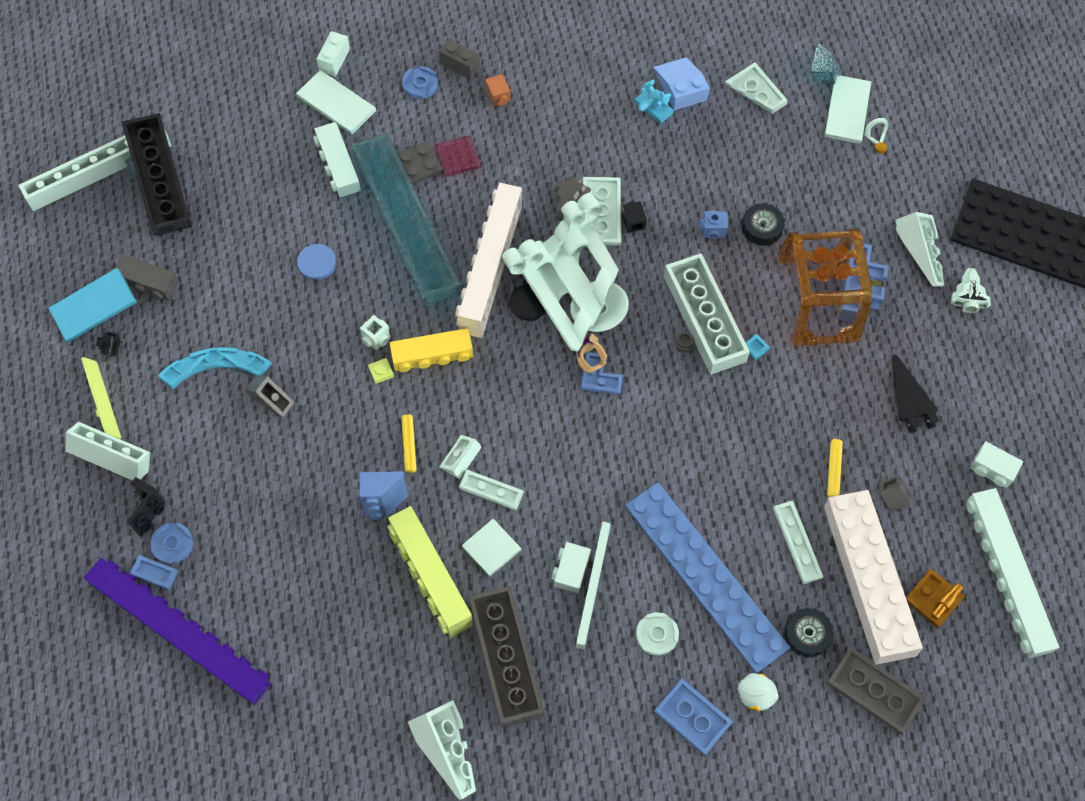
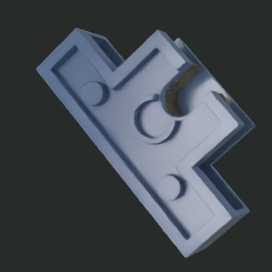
(878, 274)

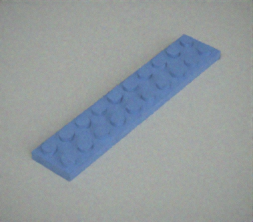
(707, 578)

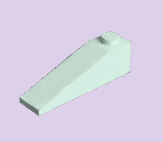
(918, 235)
(441, 742)

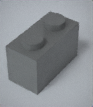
(459, 58)

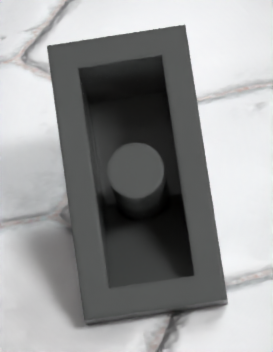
(269, 395)

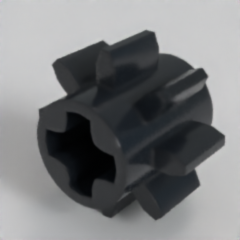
(109, 344)

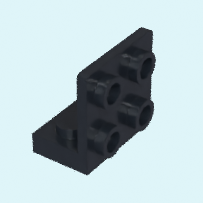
(150, 506)

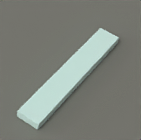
(593, 584)

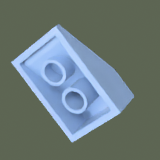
(683, 83)

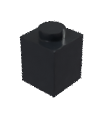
(634, 216)

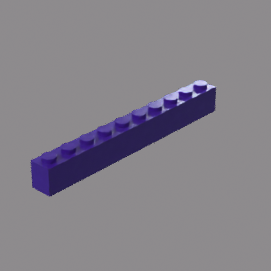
(178, 631)

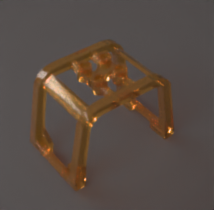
(827, 271)

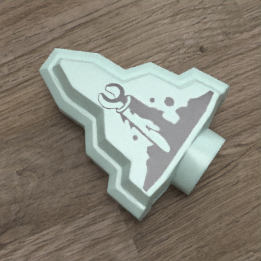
(970, 293)

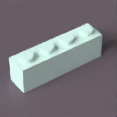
(337, 160)
(107, 451)

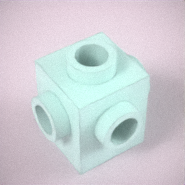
(375, 333)

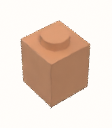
(498, 90)

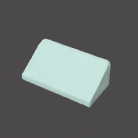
(460, 456)

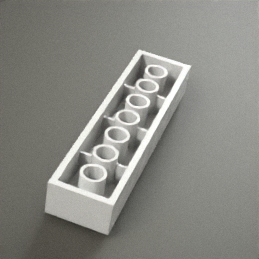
(488, 263)
(872, 577)

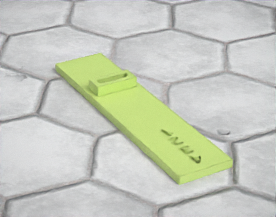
(100, 397)

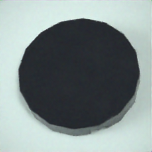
(526, 304)

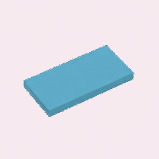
(92, 305)

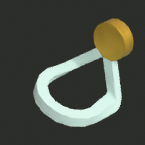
(880, 147)

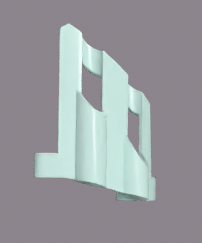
(555, 270)

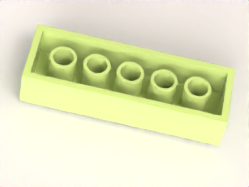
(431, 573)

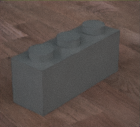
(147, 277)

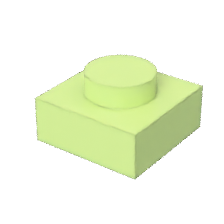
(381, 370)

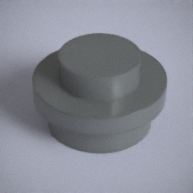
(684, 341)

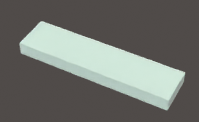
(798, 542)

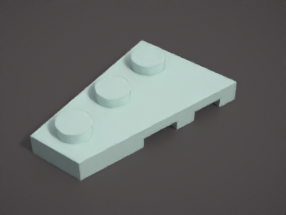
(757, 88)

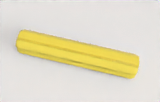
(408, 443)
(834, 468)

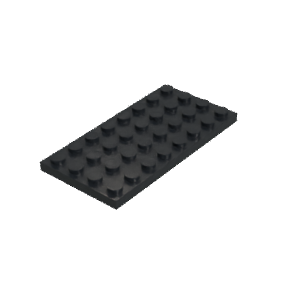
(1022, 232)

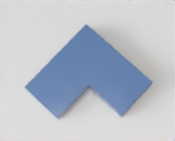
(598, 380)

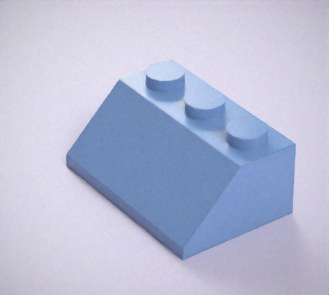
(381, 493)

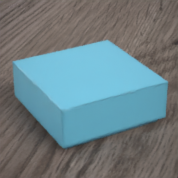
(757, 346)

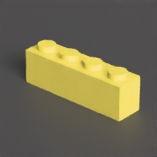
(431, 349)

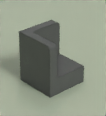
(895, 493)

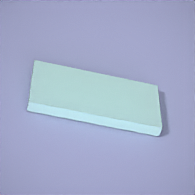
(336, 102)
(848, 109)
(608, 194)

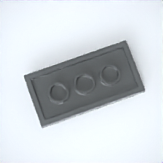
(876, 690)

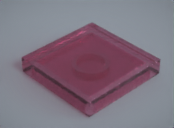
(457, 156)

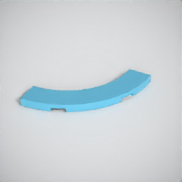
(213, 358)

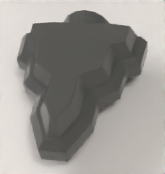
(569, 191)

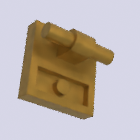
(935, 598)

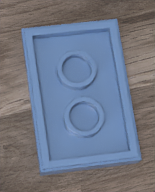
(693, 717)

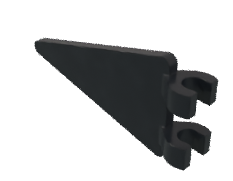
(911, 398)

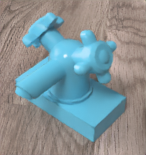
(654, 102)

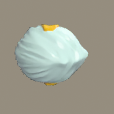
(757, 692)

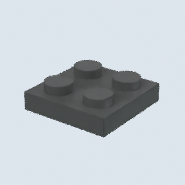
(420, 162)

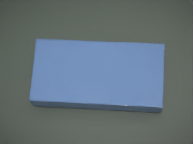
(154, 572)

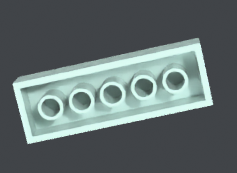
(706, 314)

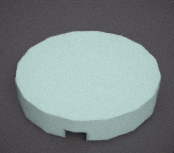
(651, 637)

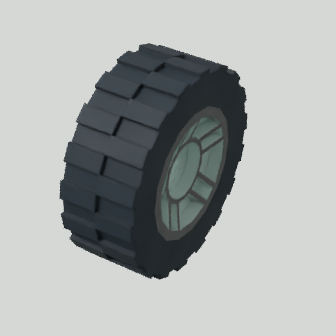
(772, 220)
(805, 620)

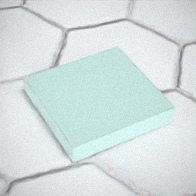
(491, 547)

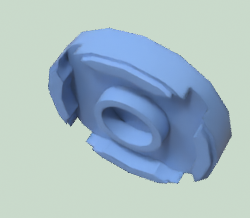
(420, 82)
(316, 262)
(172, 549)

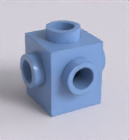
(714, 224)

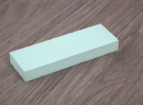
(491, 490)

